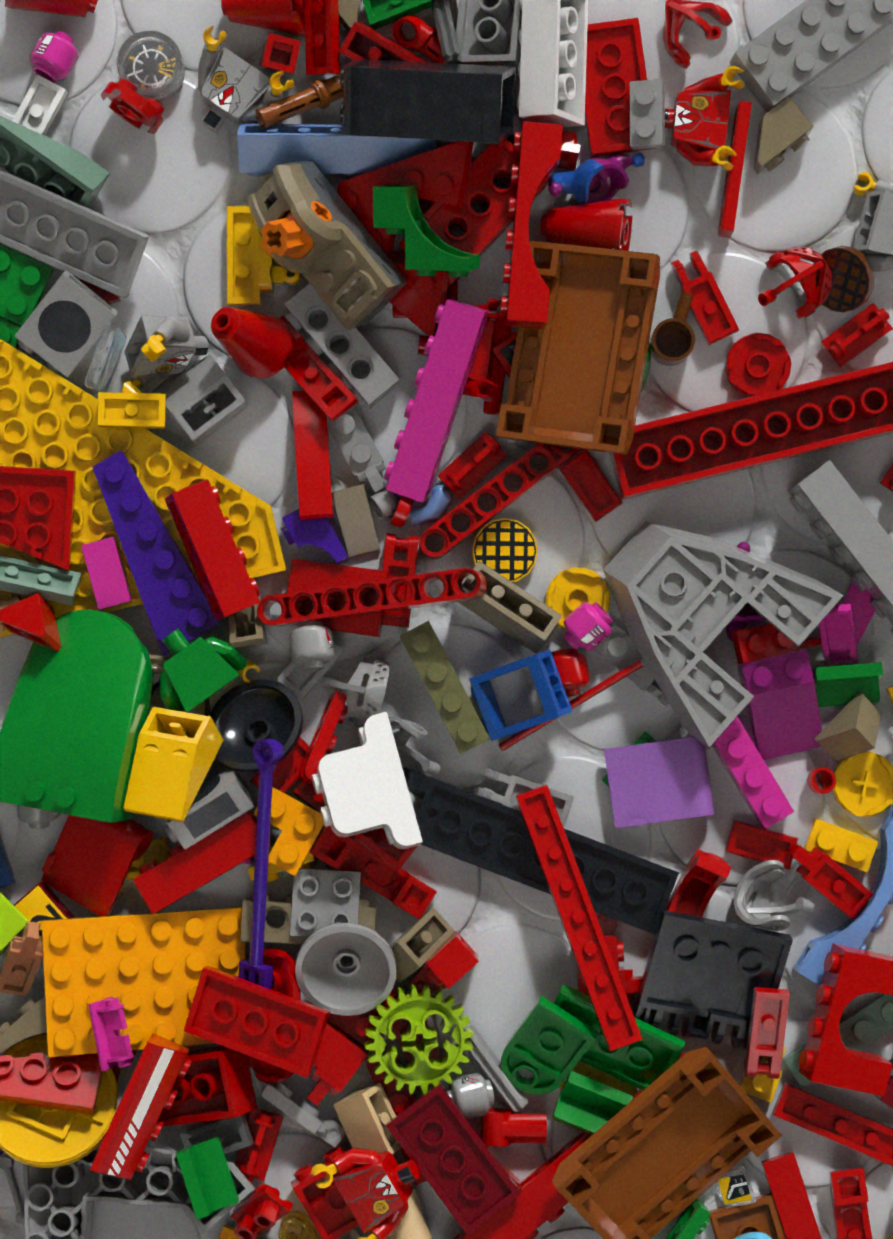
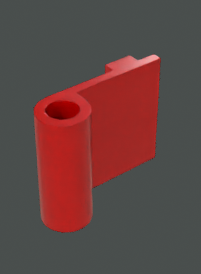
(95, 860)

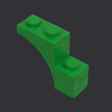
(399, 212)

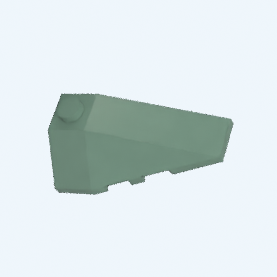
(49, 164)

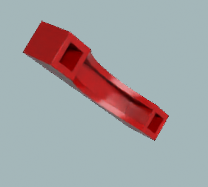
(527, 292)

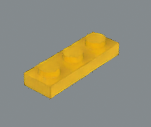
(242, 258)

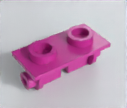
(107, 1020)

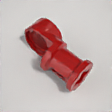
(425, 39)

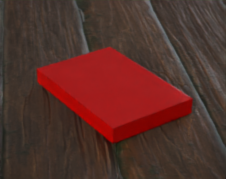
(315, 575)

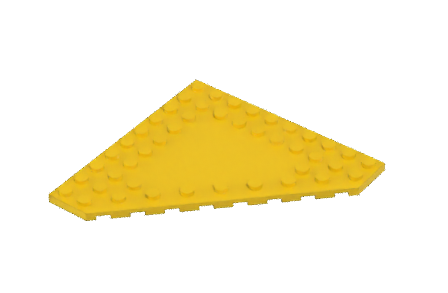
(56, 427)

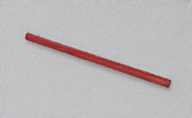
(575, 702)

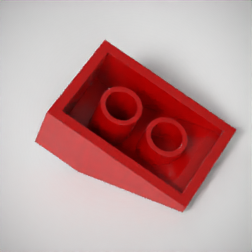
(213, 1089)

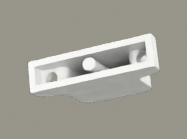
(368, 788)

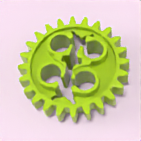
(421, 1068)

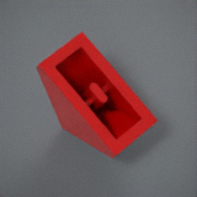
(33, 620)

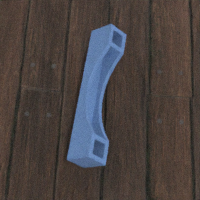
(868, 919)

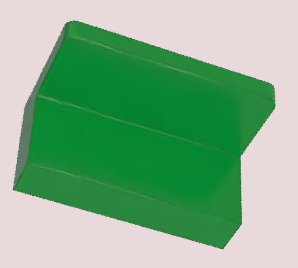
(842, 683)
(588, 1103)
(207, 1177)

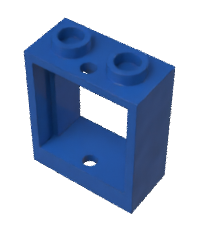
(548, 687)

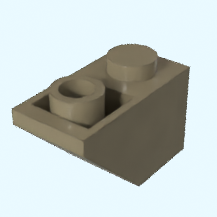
(778, 132)

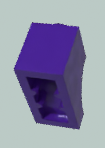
(313, 533)

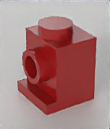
(280, 53)

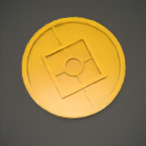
(50, 1135)

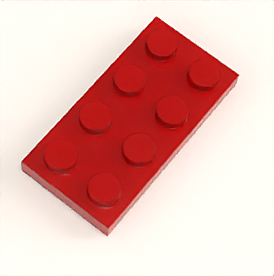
(612, 62)
(256, 1021)

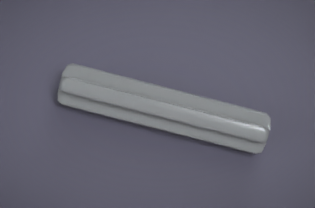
(492, 1069)

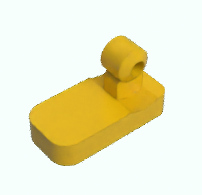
(272, 274)

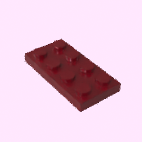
(453, 1158)

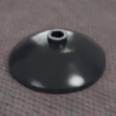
(247, 713)

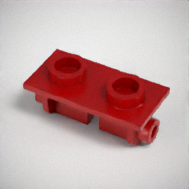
(857, 334)
(472, 465)
(255, 1159)

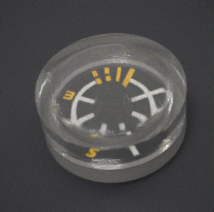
(151, 64)

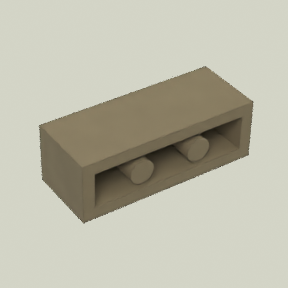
(512, 609)

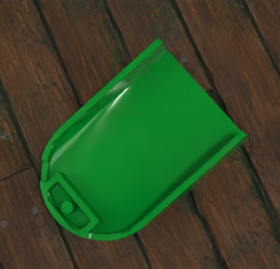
(77, 719)

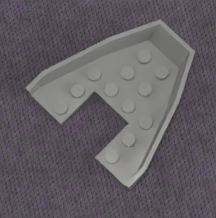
(680, 596)

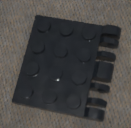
(708, 975)

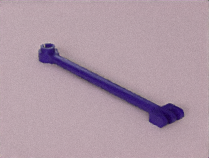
(267, 755)

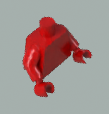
(477, 380)

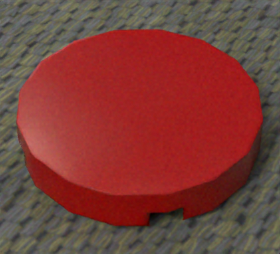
(757, 364)

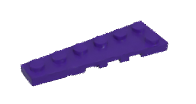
(158, 567)

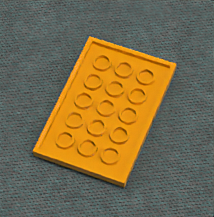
(141, 959)

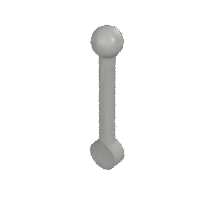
(6, 1164)

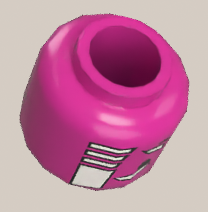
(54, 56)
(587, 626)

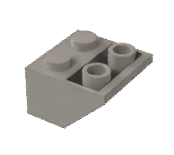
(203, 399)

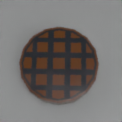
(850, 279)

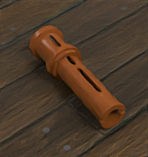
(318, 95)

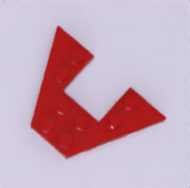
(439, 177)

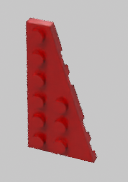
(38, 512)

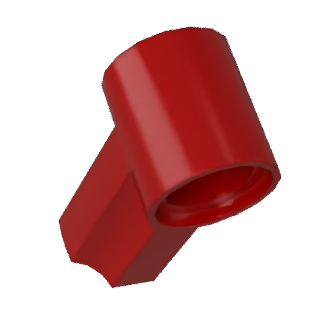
(503, 1127)

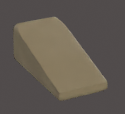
(356, 520)

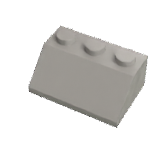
(489, 32)

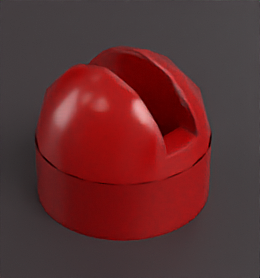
(825, 777)

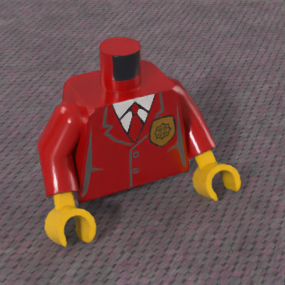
(702, 120)
(371, 1187)

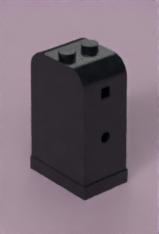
(428, 100)

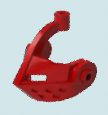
(675, 14)
(805, 275)

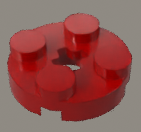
(132, 106)

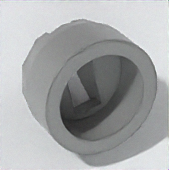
(384, 503)

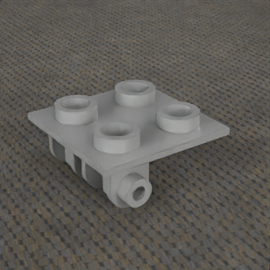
(323, 900)

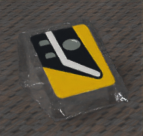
(735, 1188)

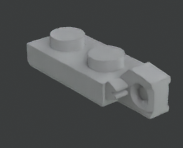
(358, 448)
(304, 1114)

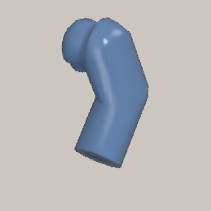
(435, 507)

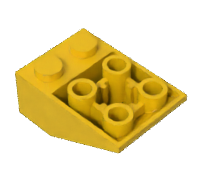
(171, 763)

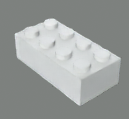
(553, 61)

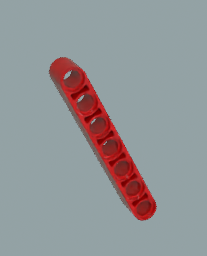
(502, 496)
(387, 597)

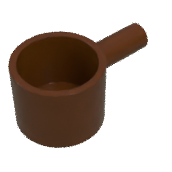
(674, 337)

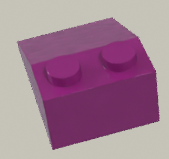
(784, 704)

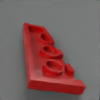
(52, 1082)

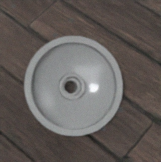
(344, 985)

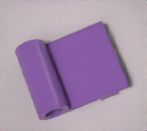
(659, 782)

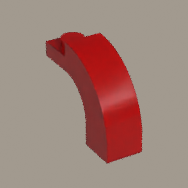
(698, 883)

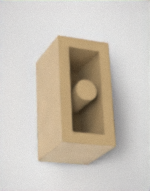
(365, 1119)

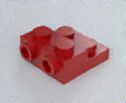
(324, 1205)

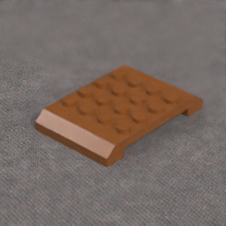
(586, 369)
(664, 1149)

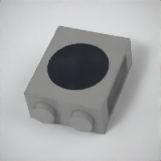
(65, 324)
(218, 802)

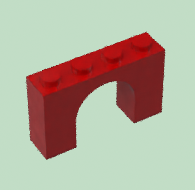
(825, 1058)

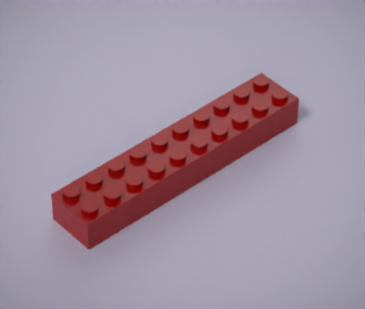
(757, 431)

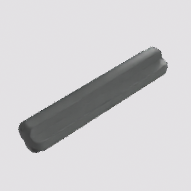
(446, 32)

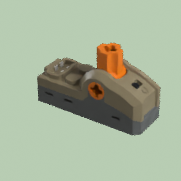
(318, 235)

